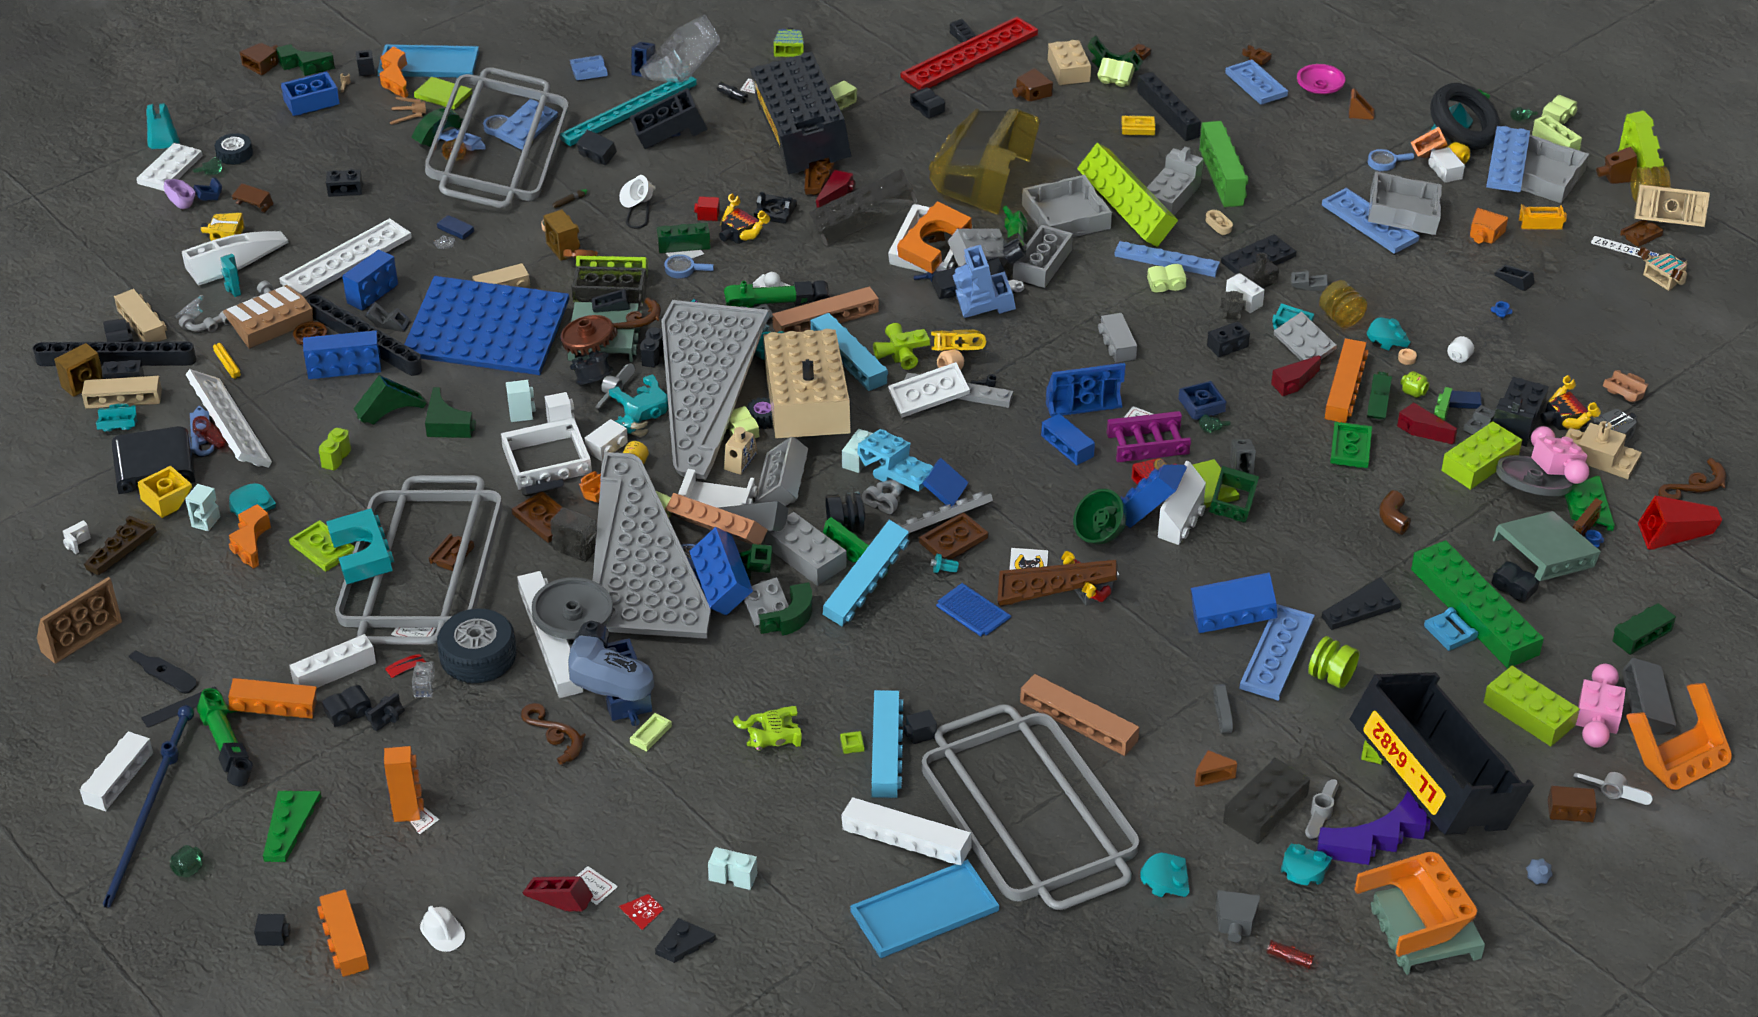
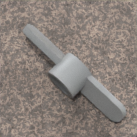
(611, 382)
(1616, 786)
(1320, 814)

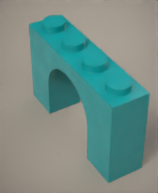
(361, 527)

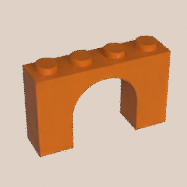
(936, 219)

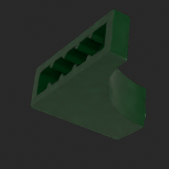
(385, 397)
(447, 421)

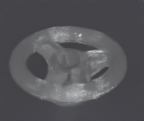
(191, 309)

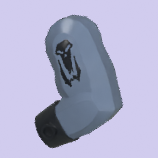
(604, 669)

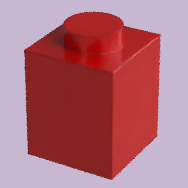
(707, 208)

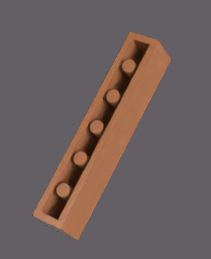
(842, 307)
(711, 517)
(1079, 714)

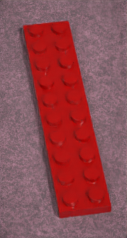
(969, 53)

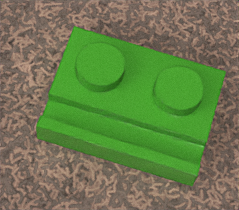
(1443, 401)

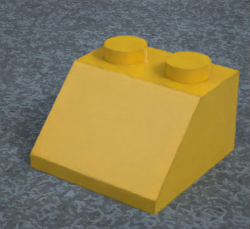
(164, 491)

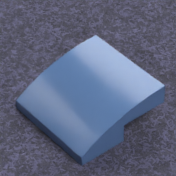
(588, 67)

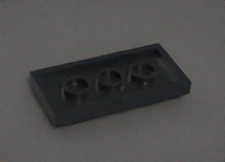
(1273, 246)

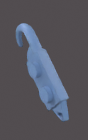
(471, 141)
(196, 441)

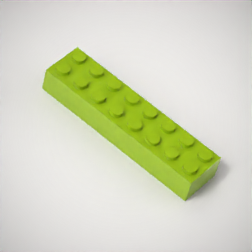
(1127, 194)

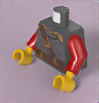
(1090, 593)

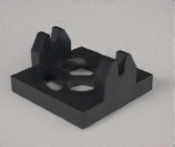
(781, 216)

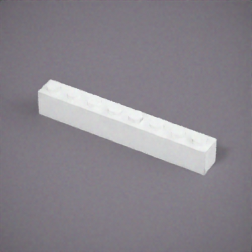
(554, 649)

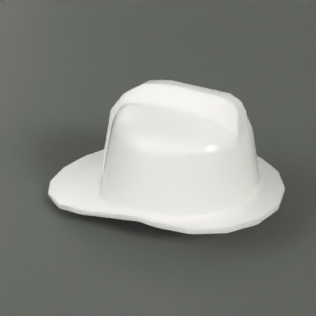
(636, 191)
(442, 929)

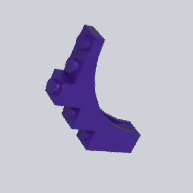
(1360, 842)

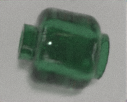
(186, 861)

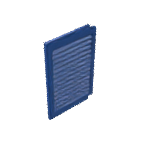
(972, 610)

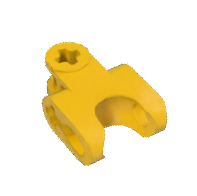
(946, 340)

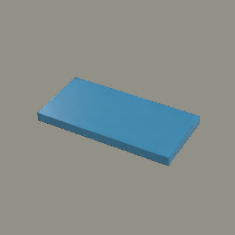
(436, 60)
(924, 908)

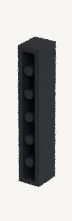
(1169, 106)

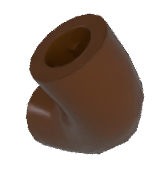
(1390, 512)

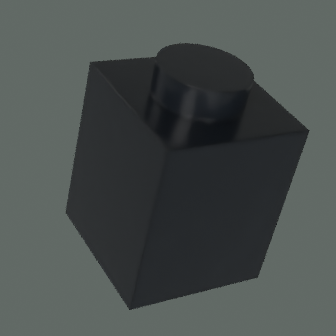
(365, 63)
(920, 727)
(271, 930)

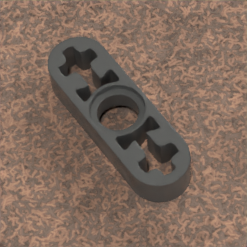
(1222, 708)

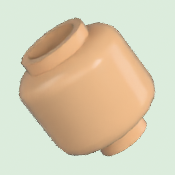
(949, 357)

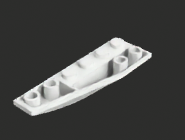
(204, 260)

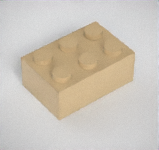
(1069, 62)

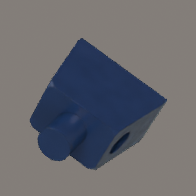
(640, 55)

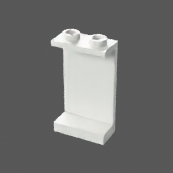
(716, 494)

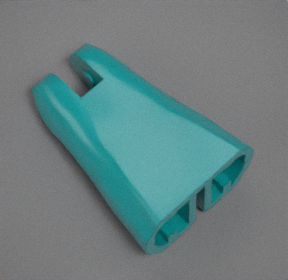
(160, 128)

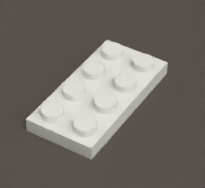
(169, 165)
(929, 389)

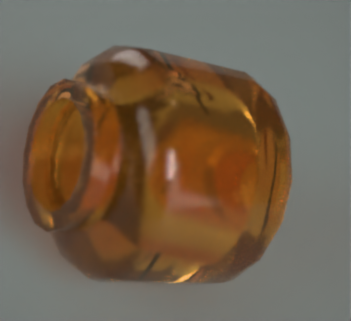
(447, 149)

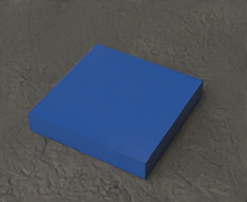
(945, 482)

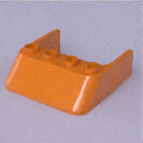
(1688, 754)
(1431, 892)

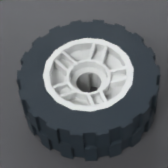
(233, 148)

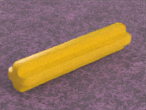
(226, 360)

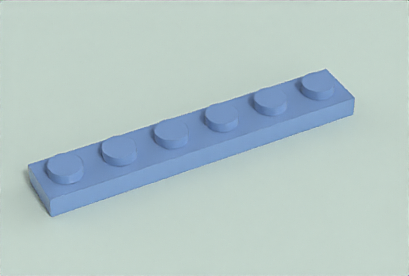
(1164, 258)

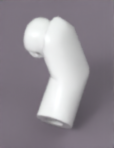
(1016, 286)

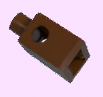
(259, 58)
(1033, 86)
(1619, 166)

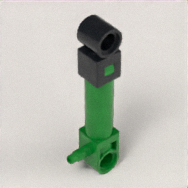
(1014, 245)
(800, 293)
(232, 754)

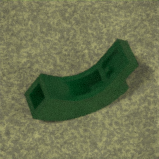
(1100, 51)
(428, 126)
(792, 617)

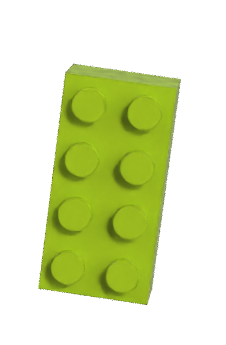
(1479, 455)
(1531, 705)

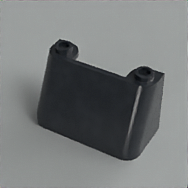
(150, 451)

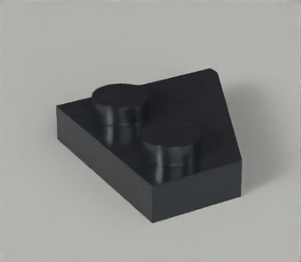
(682, 940)

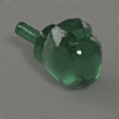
(1520, 114)
(211, 167)
(1211, 424)

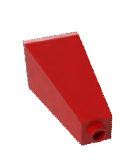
(1676, 521)

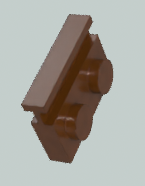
(1641, 232)
(1588, 518)
(447, 552)

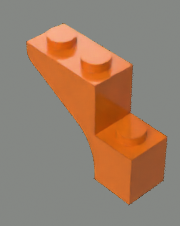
(391, 77)
(244, 541)

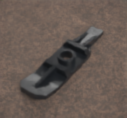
(172, 675)

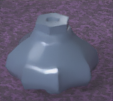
(1539, 871)

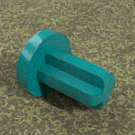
(944, 564)

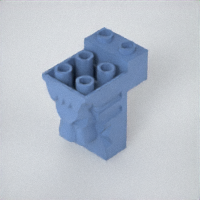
(980, 290)

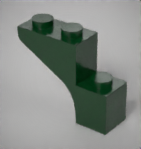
(307, 61)
(1379, 395)
(757, 559)

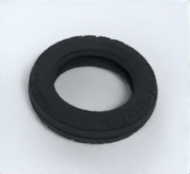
(1477, 103)

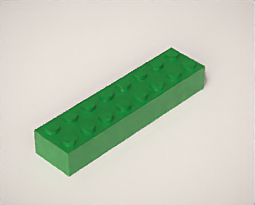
(1477, 604)

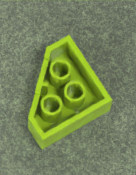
(1639, 135)

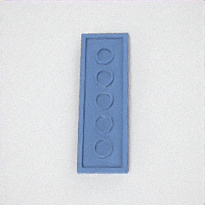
(1508, 159)
(1355, 212)
(1277, 652)

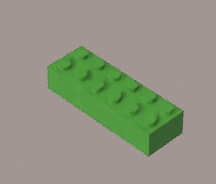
(1223, 164)

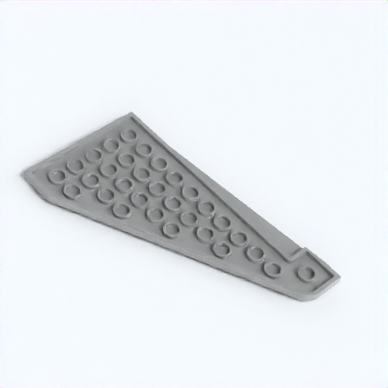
(705, 369)
(642, 557)

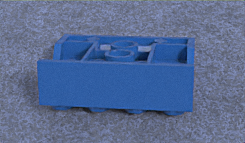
(1085, 389)

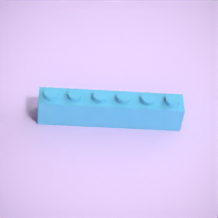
(853, 355)
(865, 573)
(885, 744)

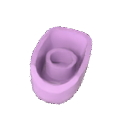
(179, 193)

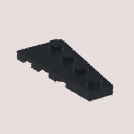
(1363, 604)

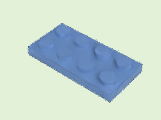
(1256, 82)
(518, 125)

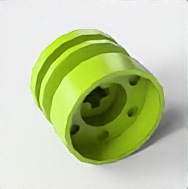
(1333, 662)

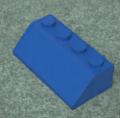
(1152, 492)
(1234, 603)

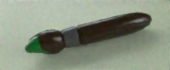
(580, 193)

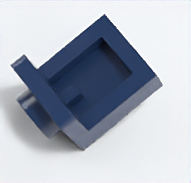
(208, 192)

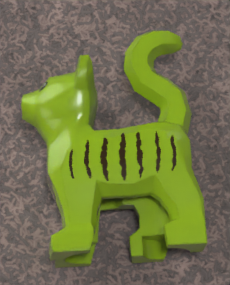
(776, 725)

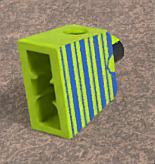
(788, 43)

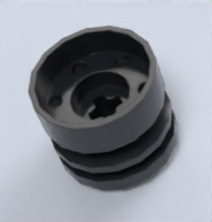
(846, 512)

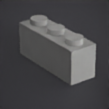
(1118, 337)

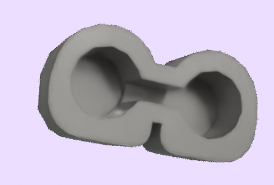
(886, 502)

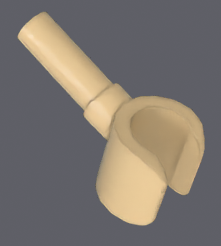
(345, 80)

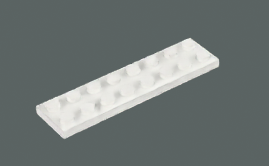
(344, 257)
(228, 419)

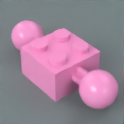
(1559, 455)
(1600, 706)

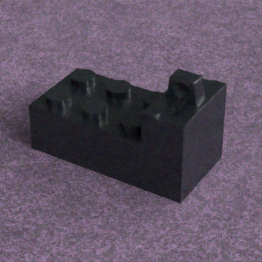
(668, 119)
(1521, 408)

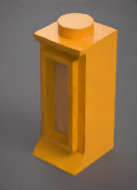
(1542, 217)

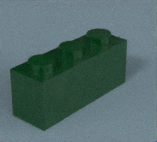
(683, 237)
(1643, 628)

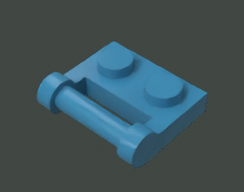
(1446, 633)

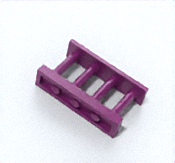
(1144, 425)

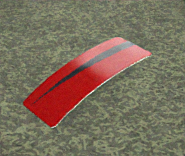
(403, 665)

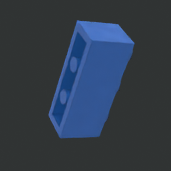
(1068, 439)

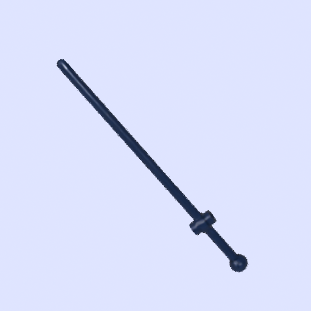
(170, 756)

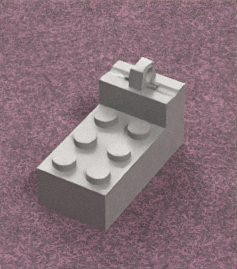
(1178, 179)

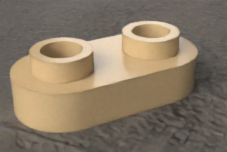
(1219, 222)

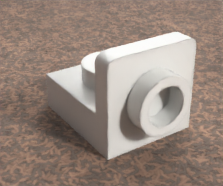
(76, 535)

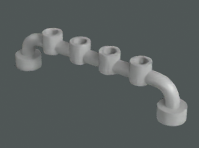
(188, 323)

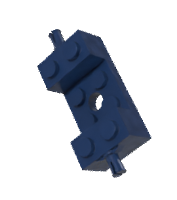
(622, 708)

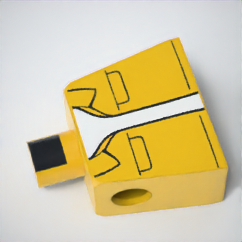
(224, 225)

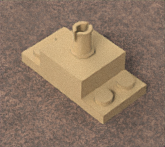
(1672, 205)
(1606, 449)

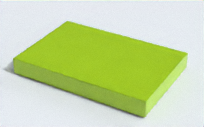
(439, 92)
(1210, 473)
(318, 547)

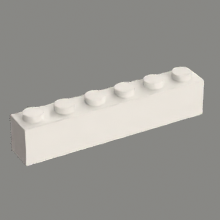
(906, 831)

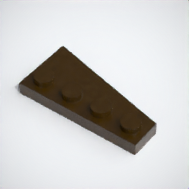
(123, 542)

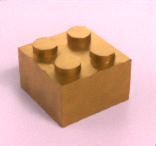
(561, 233)
(76, 367)

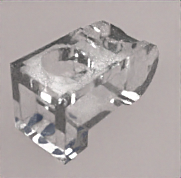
(423, 679)

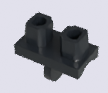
(385, 711)

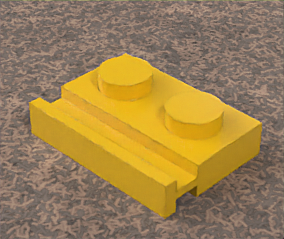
(1138, 125)

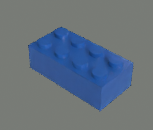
(342, 354)
(721, 571)

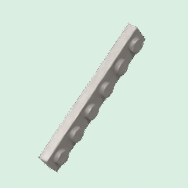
(984, 394)
(946, 511)

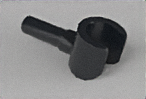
(990, 381)

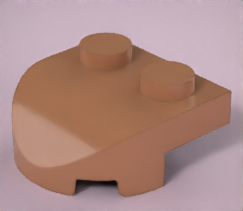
(1629, 386)

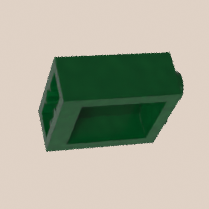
(1245, 482)

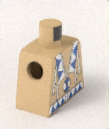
(739, 451)

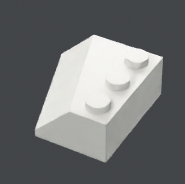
(1182, 507)

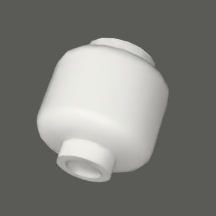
(1460, 349)

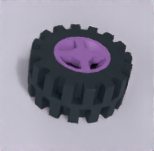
(761, 412)

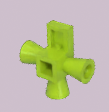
(901, 345)

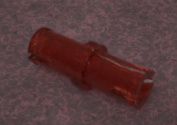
(1290, 954)

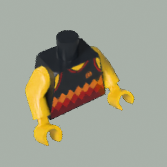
(740, 225)
(1566, 410)

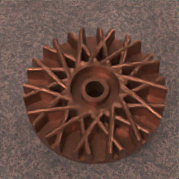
(587, 333)

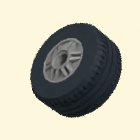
(476, 645)

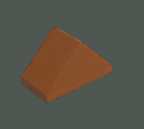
(1359, 107)
(1215, 769)

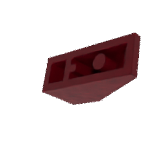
(837, 186)
(1294, 376)
(1424, 424)
(560, 892)

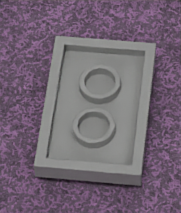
(1304, 338)

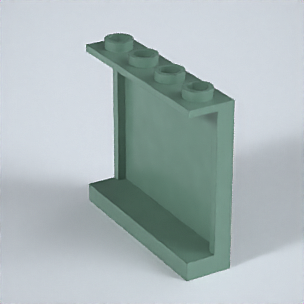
(626, 338)
(1549, 544)
(1399, 918)

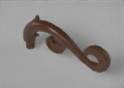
(635, 319)
(1697, 482)
(553, 731)

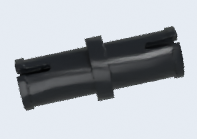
(732, 92)

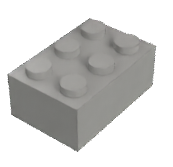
(989, 239)

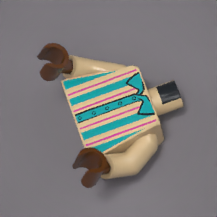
(1664, 269)

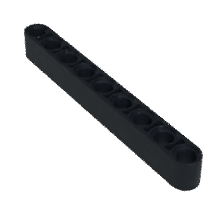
(345, 322)
(148, 352)

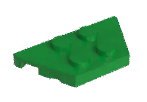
(1583, 495)

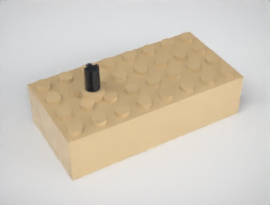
(806, 383)

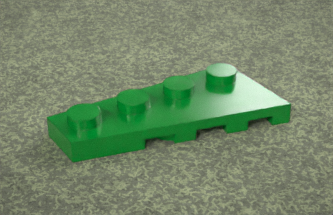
(843, 537)
(287, 821)

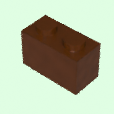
(1572, 804)

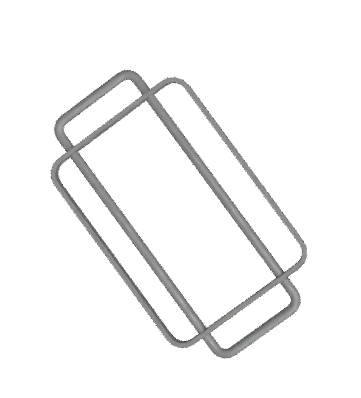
(512, 191)
(403, 495)
(1038, 887)

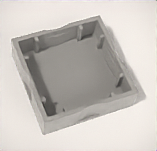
(1552, 169)
(1405, 203)
(1067, 206)

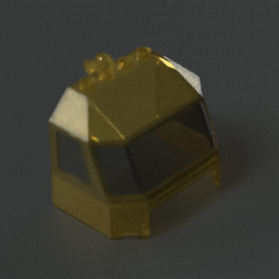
(978, 154)

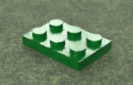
(1351, 444)

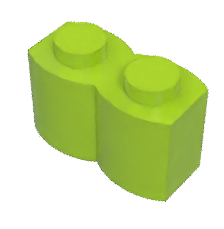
(334, 448)

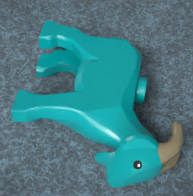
(647, 405)

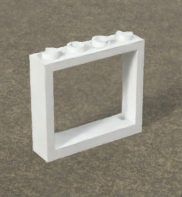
(911, 220)
(543, 434)

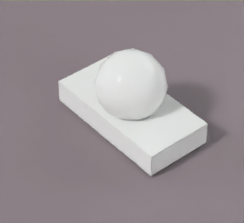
(769, 280)

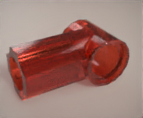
(210, 433)

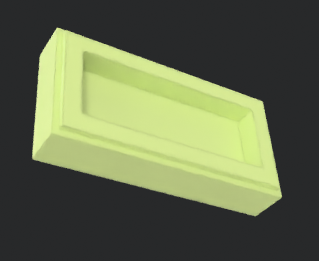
(650, 732)

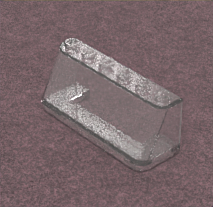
(682, 52)

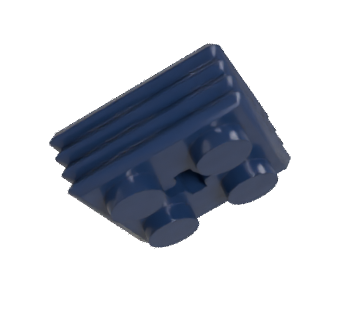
(1202, 400)

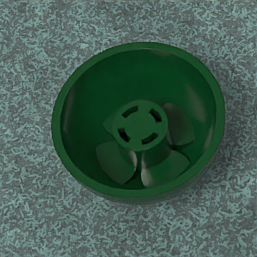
(1100, 517)

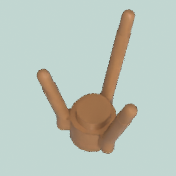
(417, 107)

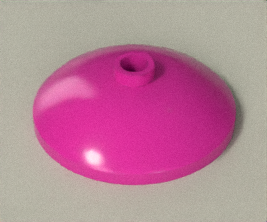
(1320, 79)

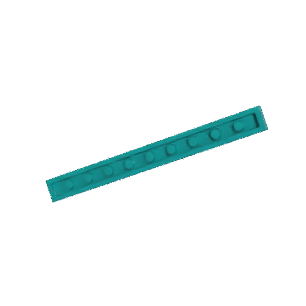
(625, 110)

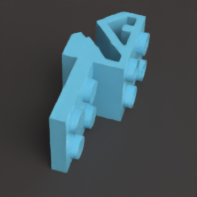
(894, 459)

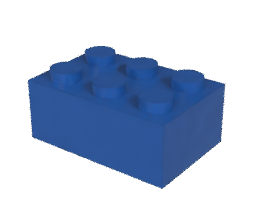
(310, 93)
(370, 279)

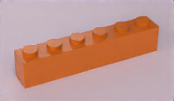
(1345, 381)

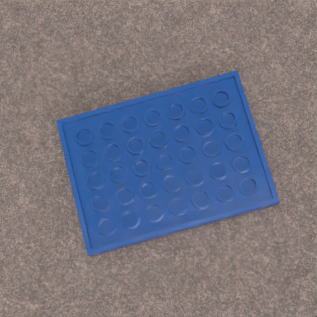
(487, 325)

